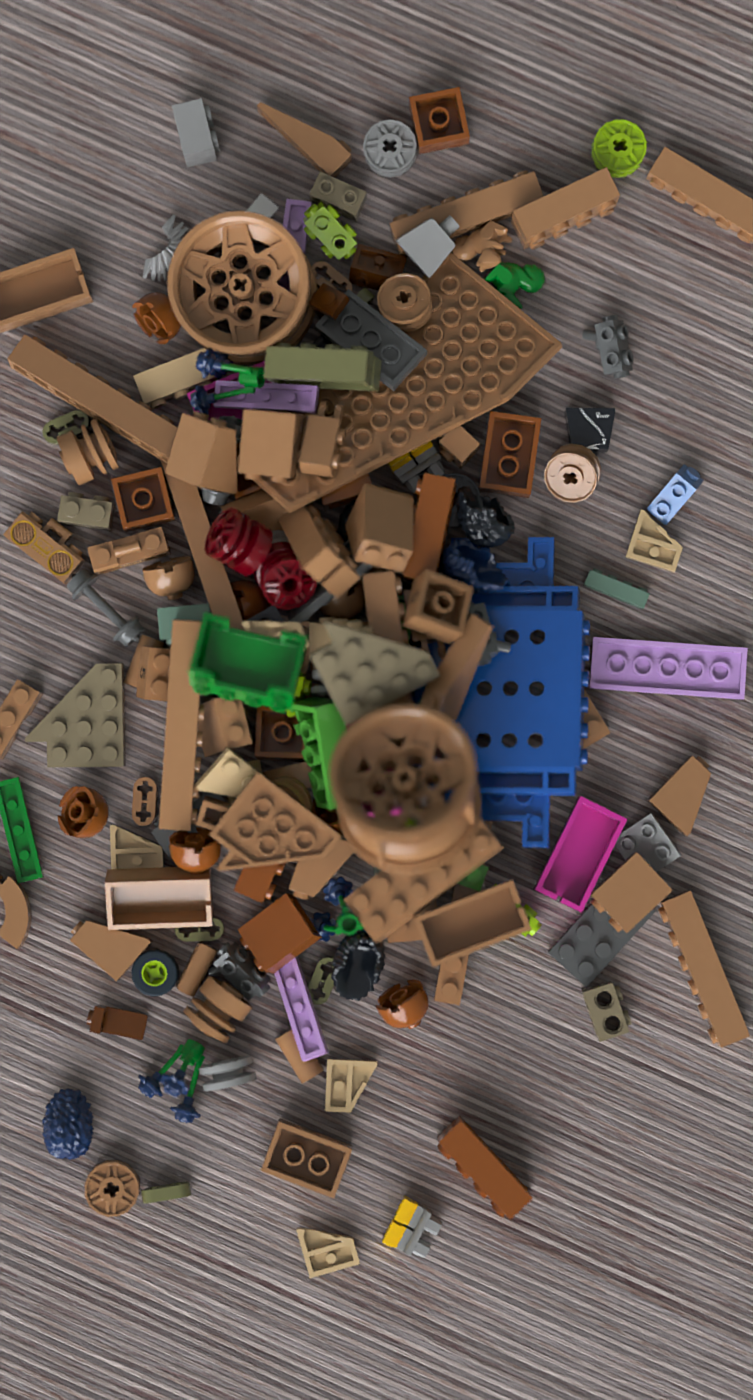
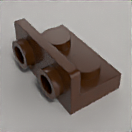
(374, 266)

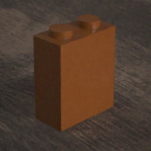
(278, 934)

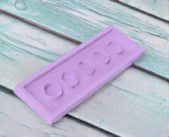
(668, 668)

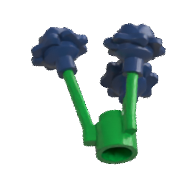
(217, 365)
(347, 922)
(174, 1084)

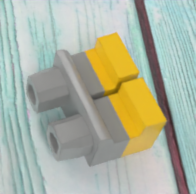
(408, 472)
(408, 1237)

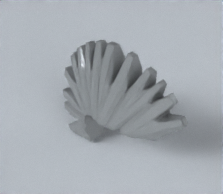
(161, 262)

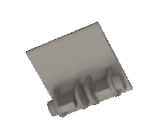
(649, 842)

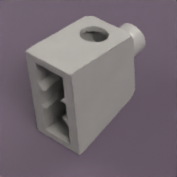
(429, 243)

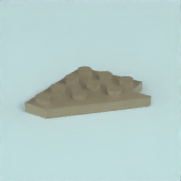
(369, 670)
(87, 722)

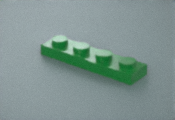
(19, 831)

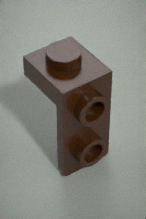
(328, 302)
(117, 1022)

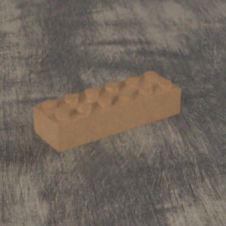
(395, 898)

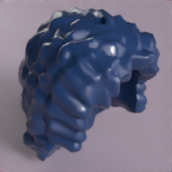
(472, 566)
(68, 1125)

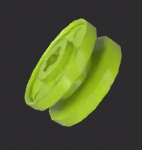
(612, 135)

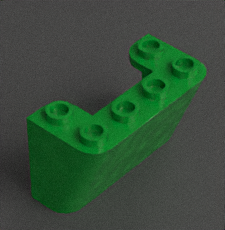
(246, 664)

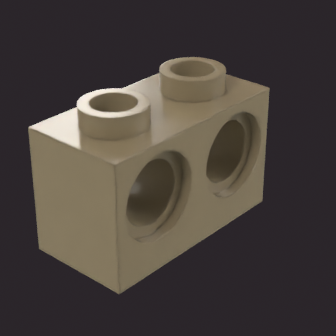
(342, 196)
(600, 1013)

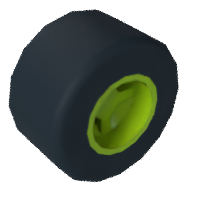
(155, 972)

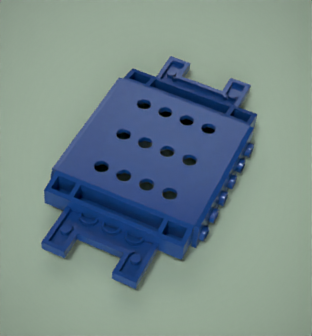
(521, 779)

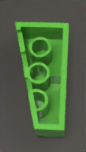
(320, 730)

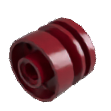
(238, 541)
(283, 578)

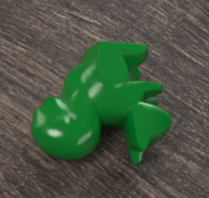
(510, 277)

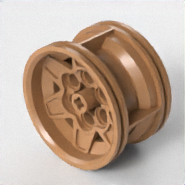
(195, 265)
(397, 740)

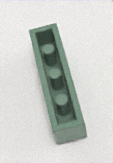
(621, 591)

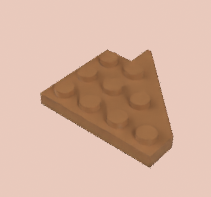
(270, 828)

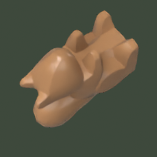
(485, 242)

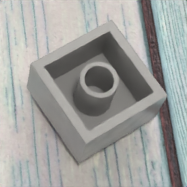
(193, 127)

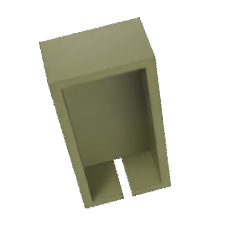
(325, 368)

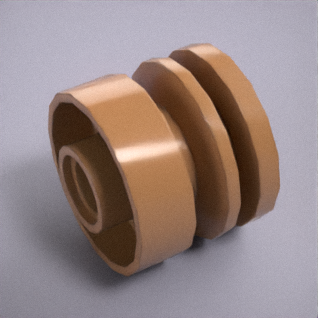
(87, 452)
(221, 1004)

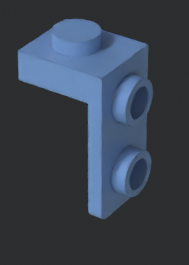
(675, 494)

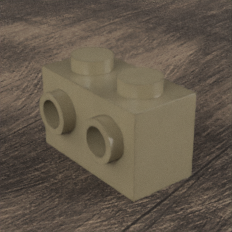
(86, 513)

